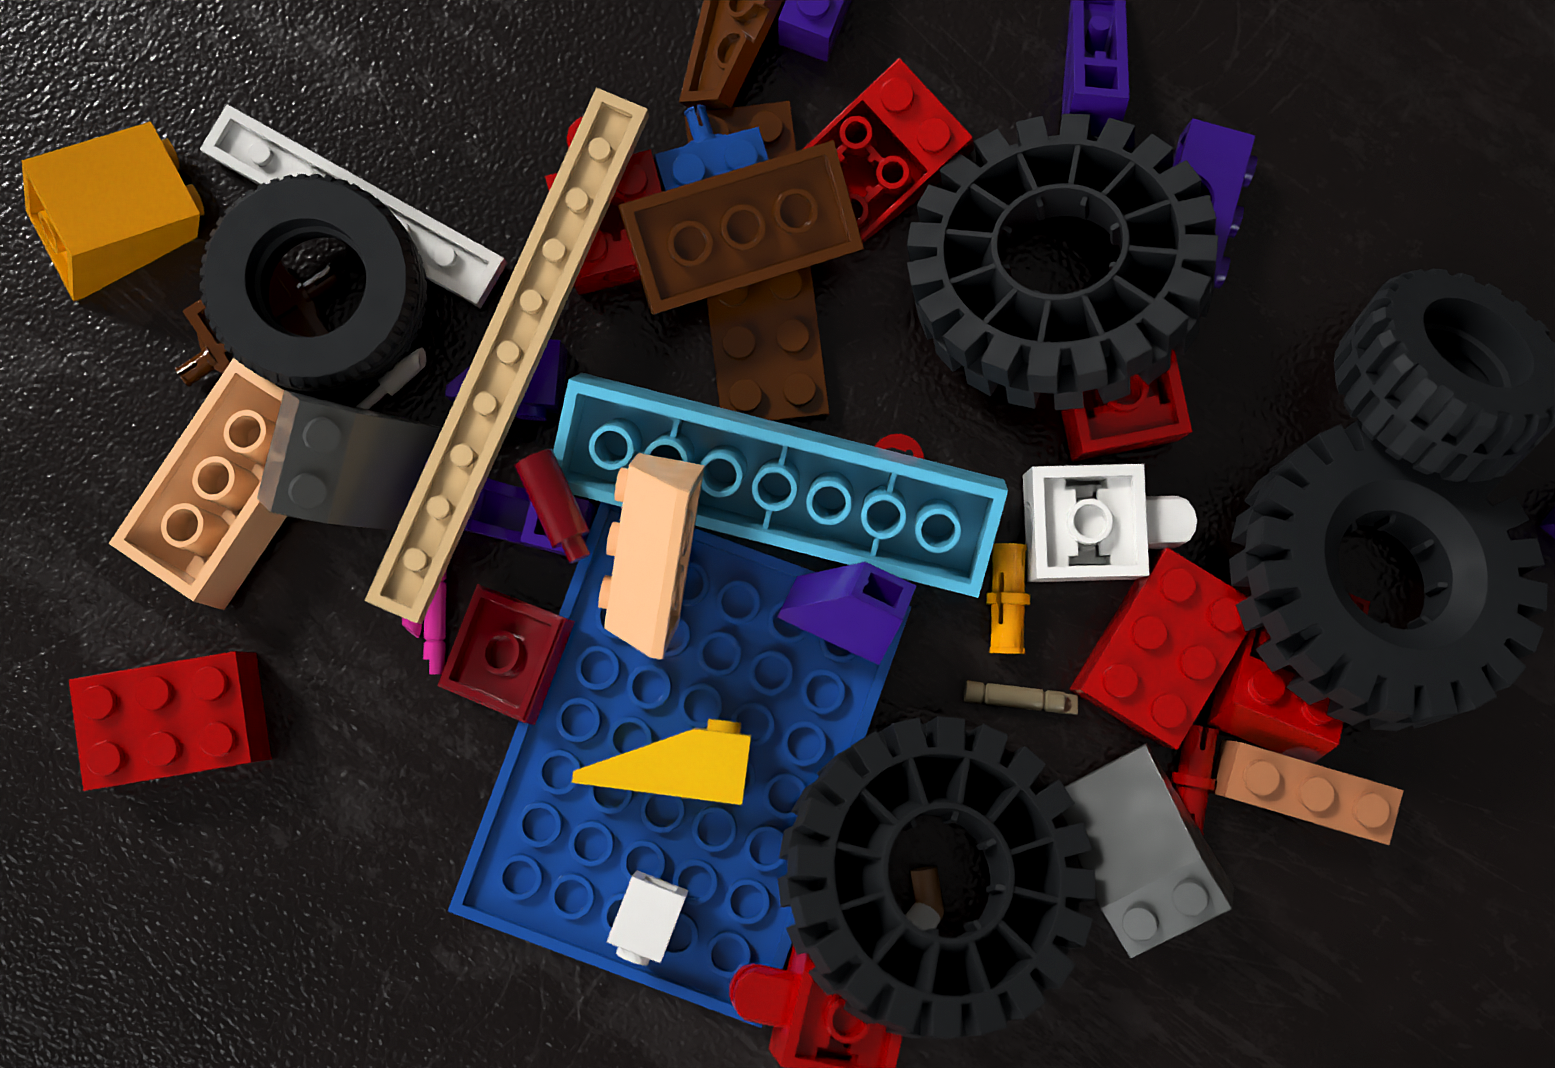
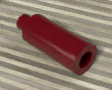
(554, 503)

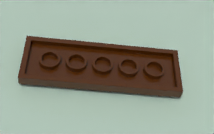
(767, 330)

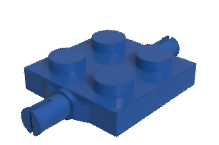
(708, 152)

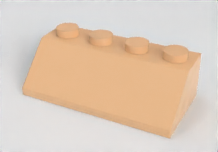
(201, 510)

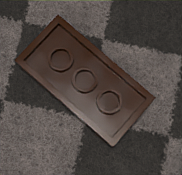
(741, 227)

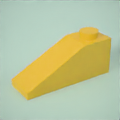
(692, 765)

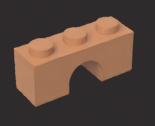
(1306, 791)

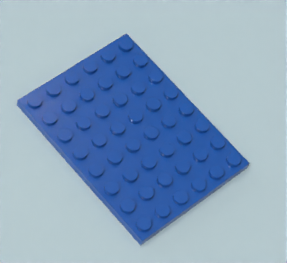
(563, 852)

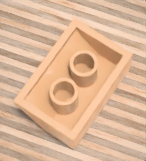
(650, 550)

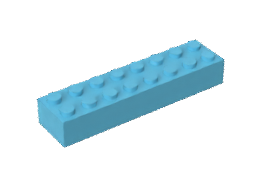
(789, 483)

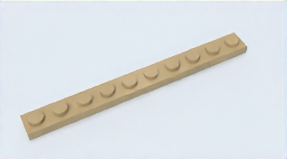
(507, 357)

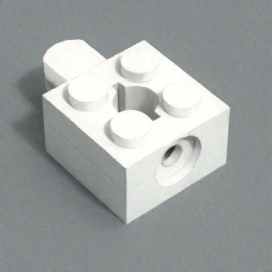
(1097, 522)

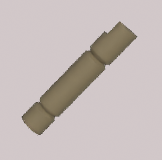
(1020, 697)

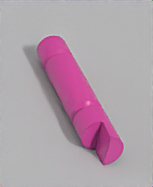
(436, 631)

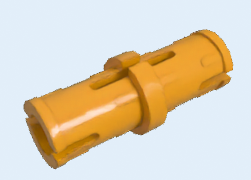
(1008, 598)

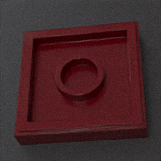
(506, 654)

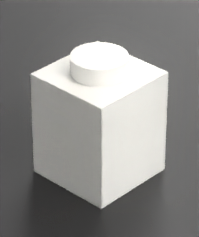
(646, 918)

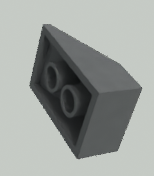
(343, 463)
(1146, 852)

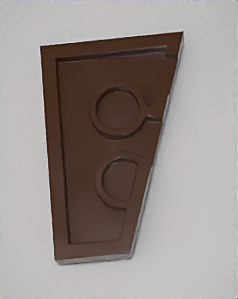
(725, 49)

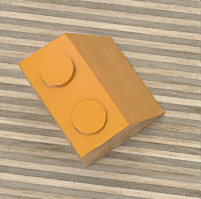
(109, 206)

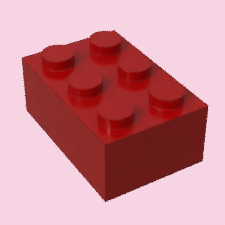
(1164, 649)
(169, 719)

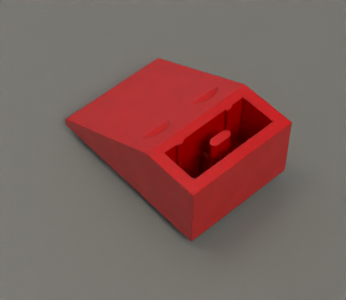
(893, 146)
(1265, 712)

